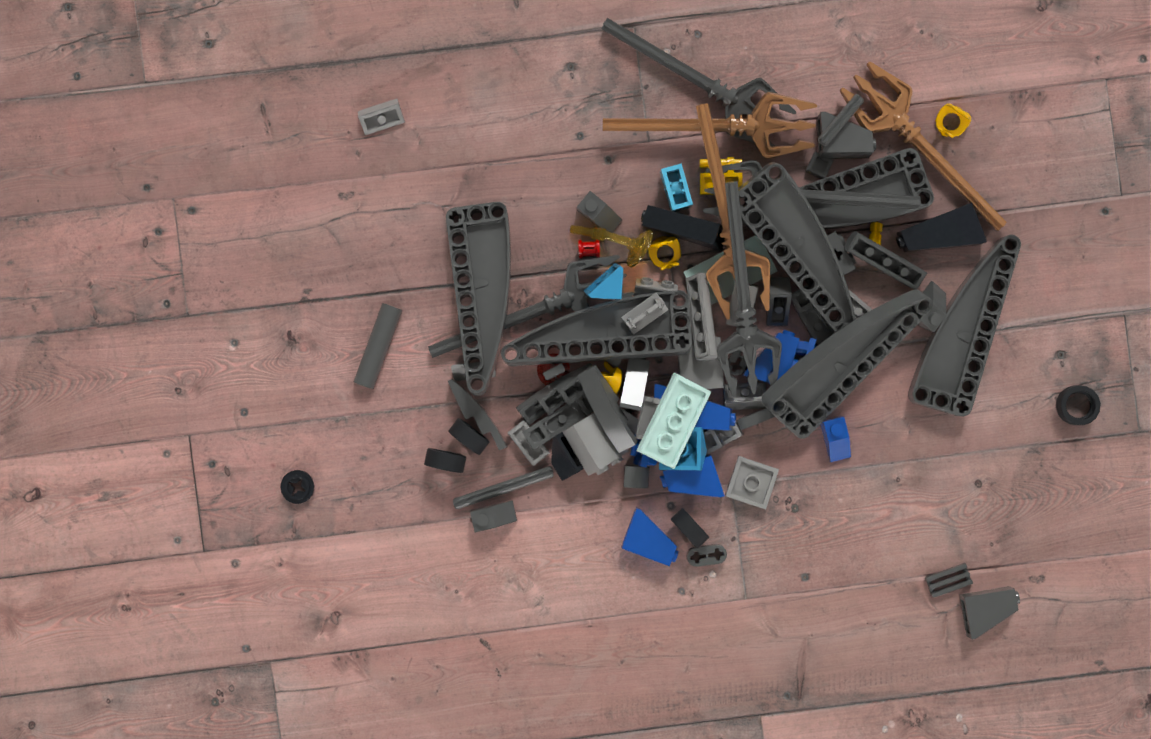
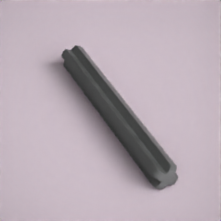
(503, 487)

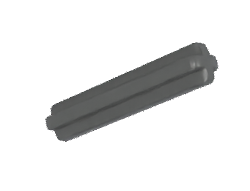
(840, 120)

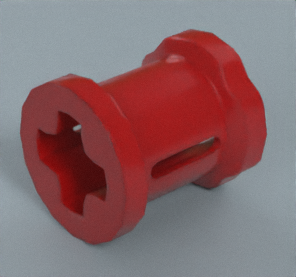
(589, 248)

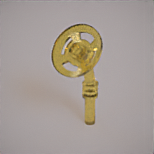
(634, 245)

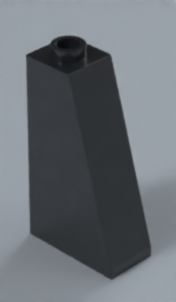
(683, 227)
(948, 230)

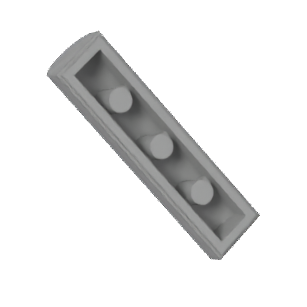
(701, 317)

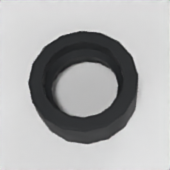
(1094, 405)
(468, 436)
(445, 460)
(689, 528)

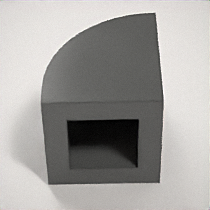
(636, 476)

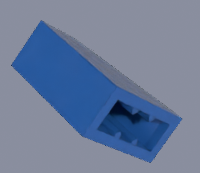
(764, 359)
(694, 482)
(648, 540)

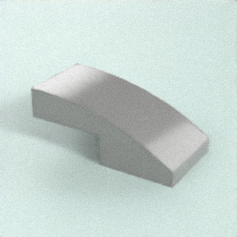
(718, 438)

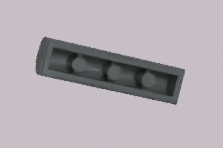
(884, 260)
(377, 346)

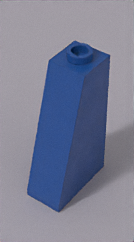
(713, 415)

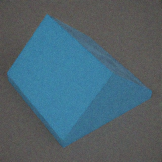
(608, 284)
(693, 453)

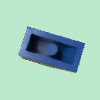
(836, 438)

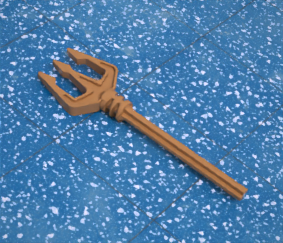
(895, 117)
(757, 125)
(725, 263)

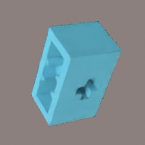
(676, 188)

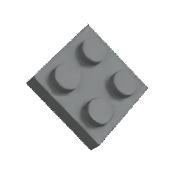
(752, 482)

